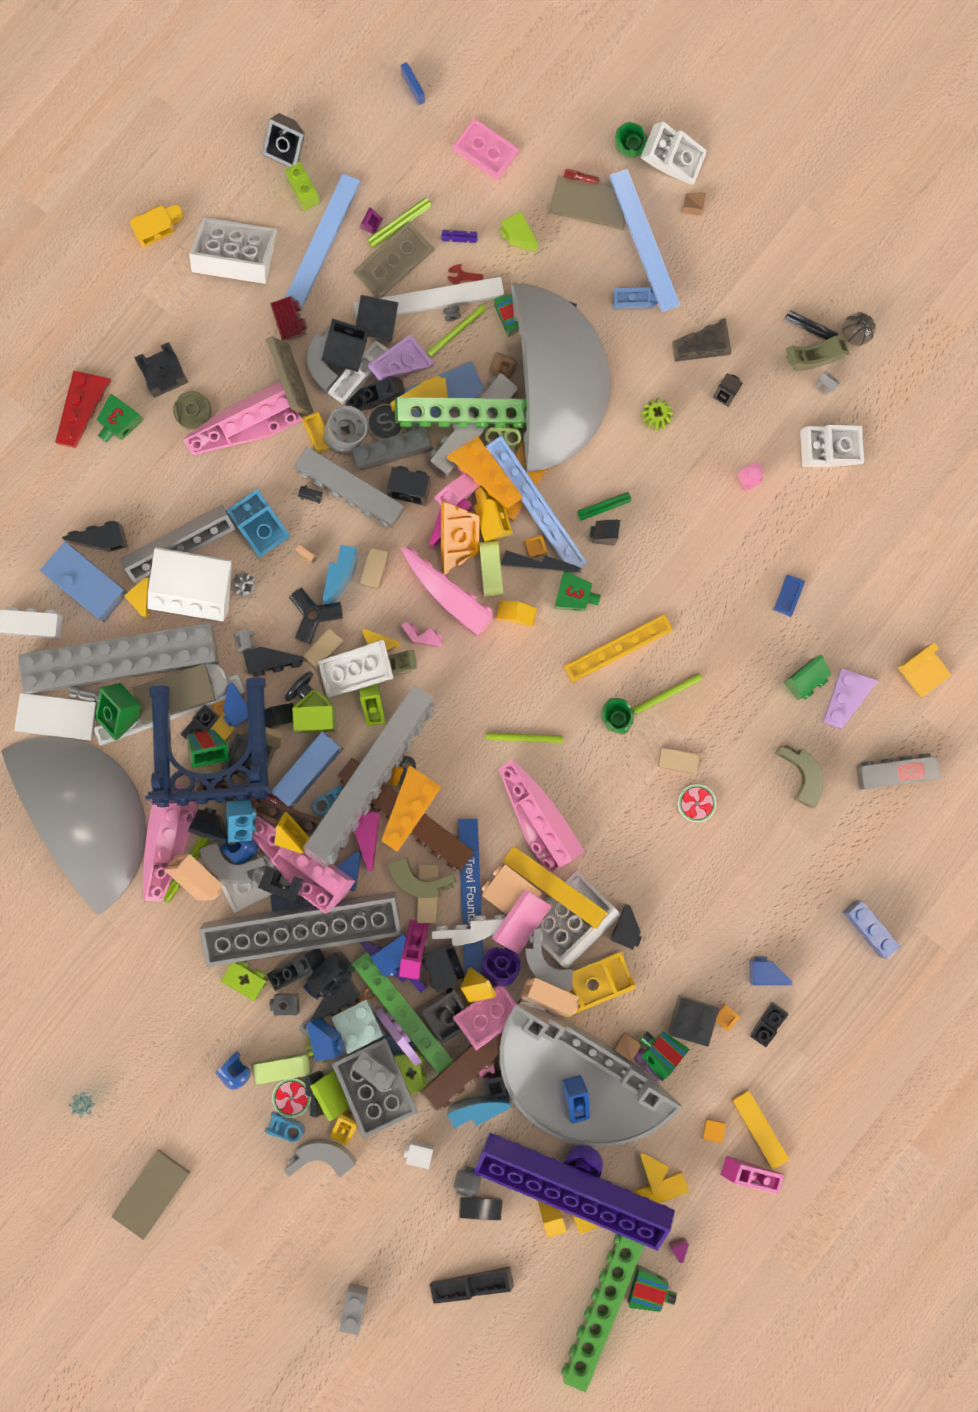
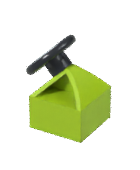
(314, 711)

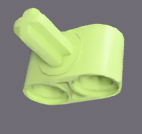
(505, 432)

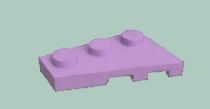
(846, 697)

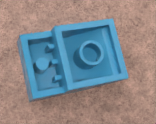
(258, 523)
(340, 573)
(477, 1109)

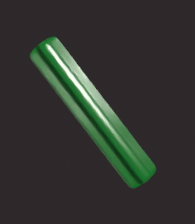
(604, 506)

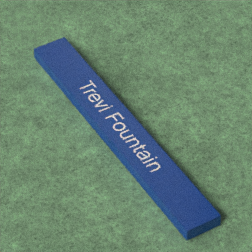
(471, 892)

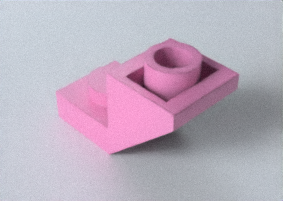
(457, 490)
(428, 638)

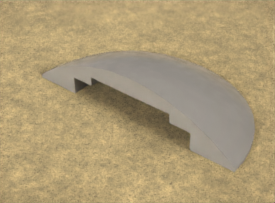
(563, 376)
(82, 812)
(544, 1050)

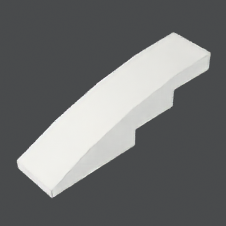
(352, 381)

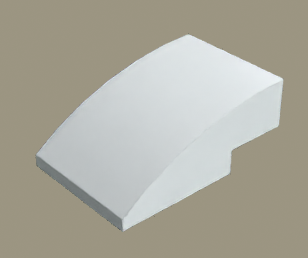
(674, 153)
(831, 446)

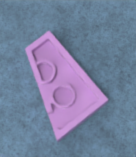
(400, 360)
(401, 1038)

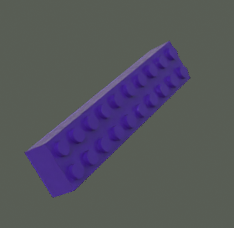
(574, 1191)

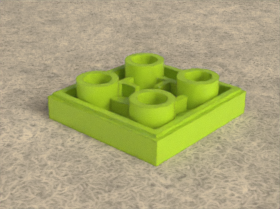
(330, 1095)

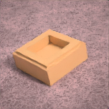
(302, 551)

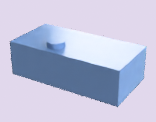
(84, 581)
(307, 770)

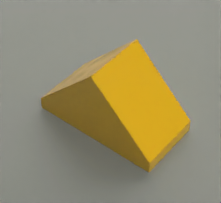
(139, 597)
(516, 612)
(372, 637)
(290, 834)
(476, 986)
(344, 1128)
(654, 1171)
(552, 1219)

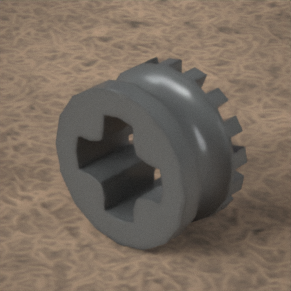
(452, 313)

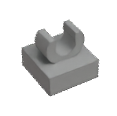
(828, 380)
(243, 641)

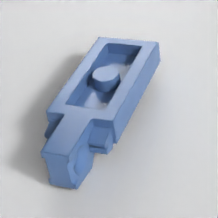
(633, 298)

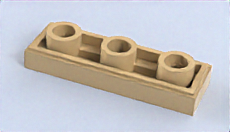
(428, 906)

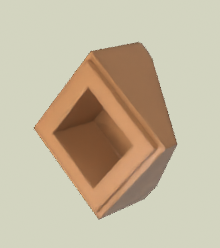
(694, 203)
(502, 364)
(627, 1046)

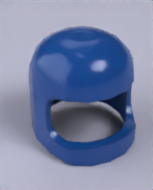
(240, 851)
(233, 1072)

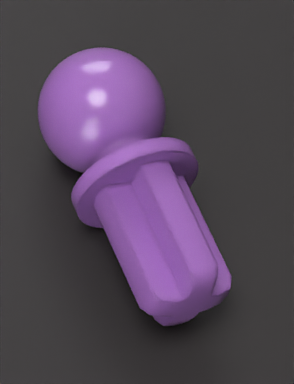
(638, 1058)

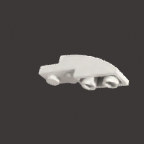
(461, 935)

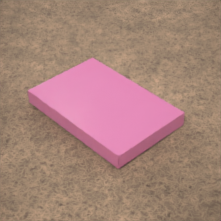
(485, 149)
(520, 921)
(485, 1017)

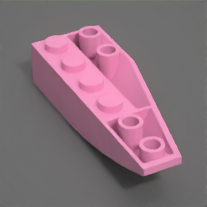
(246, 421)
(449, 595)
(540, 819)
(164, 840)
(322, 885)

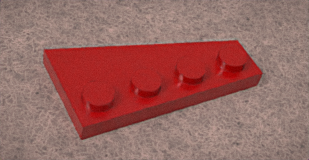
(81, 400)

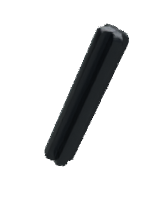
(809, 325)

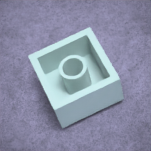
(359, 1026)

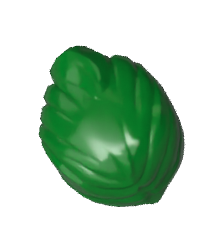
(630, 139)
(617, 715)

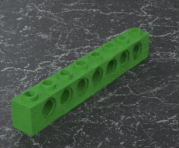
(404, 405)
(402, 1013)
(581, 1377)

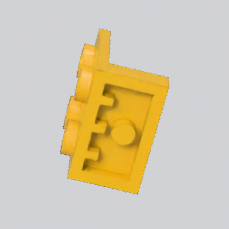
(924, 670)

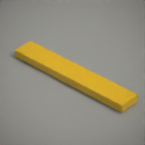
(618, 648)
(555, 887)
(670, 1188)

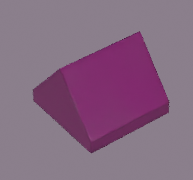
(371, 221)
(679, 1248)

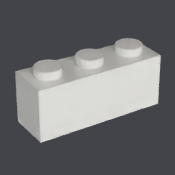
(30, 623)

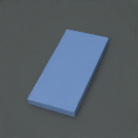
(460, 383)

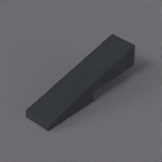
(548, 563)
(472, 1285)

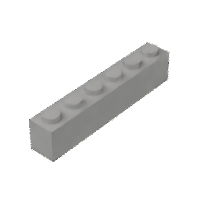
(499, 388)
(349, 487)
(184, 539)

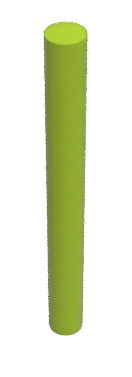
(456, 330)
(666, 694)
(524, 737)

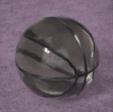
(858, 328)

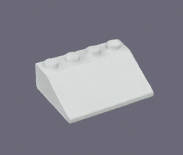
(233, 250)
(189, 584)
(567, 934)

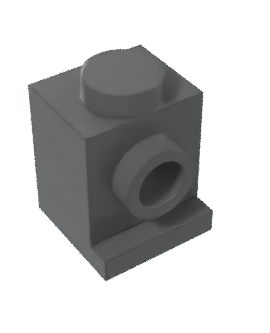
(291, 1000)

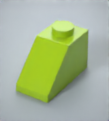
(518, 232)
(372, 705)

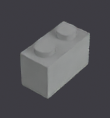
(374, 1071)
(353, 1309)

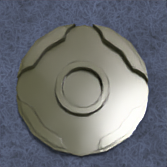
(192, 410)

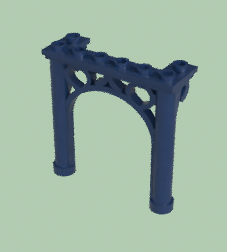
(257, 779)

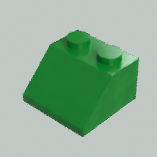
(808, 677)
(116, 709)

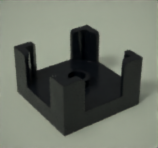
(162, 371)
(270, 883)

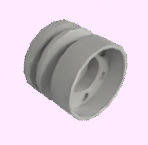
(349, 420)

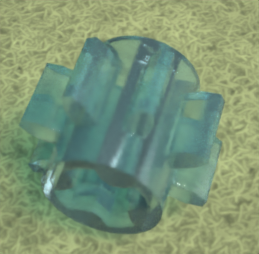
(77, 1101)

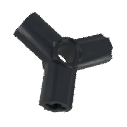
(305, 605)

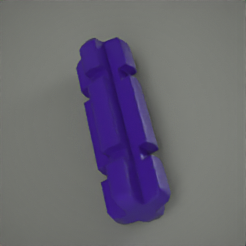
(459, 236)

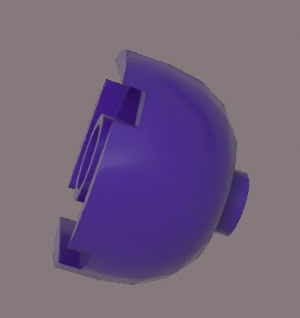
(501, 966)
(585, 1159)

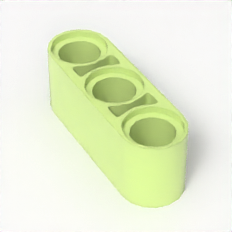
(491, 568)
(281, 1068)

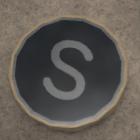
(382, 422)

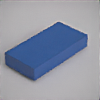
(413, 83)
(789, 595)

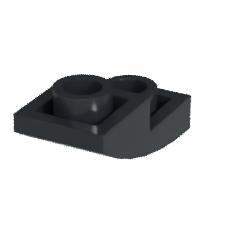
(202, 720)
(768, 1024)
(315, 1108)
(480, 1208)

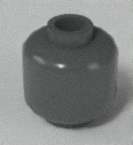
(467, 1182)

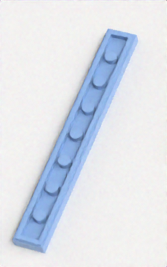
(323, 238)
(644, 240)
(536, 503)

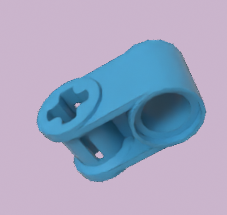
(329, 798)
(283, 1127)

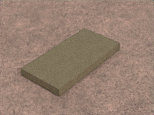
(587, 202)
(393, 260)
(289, 375)
(186, 688)
(150, 1194)

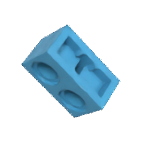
(240, 821)

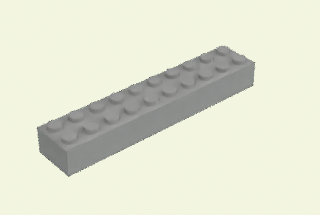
(118, 659)
(369, 777)
(300, 929)

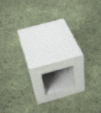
(418, 1154)

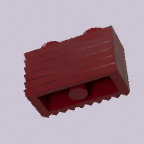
(288, 318)

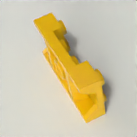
(612, 980)

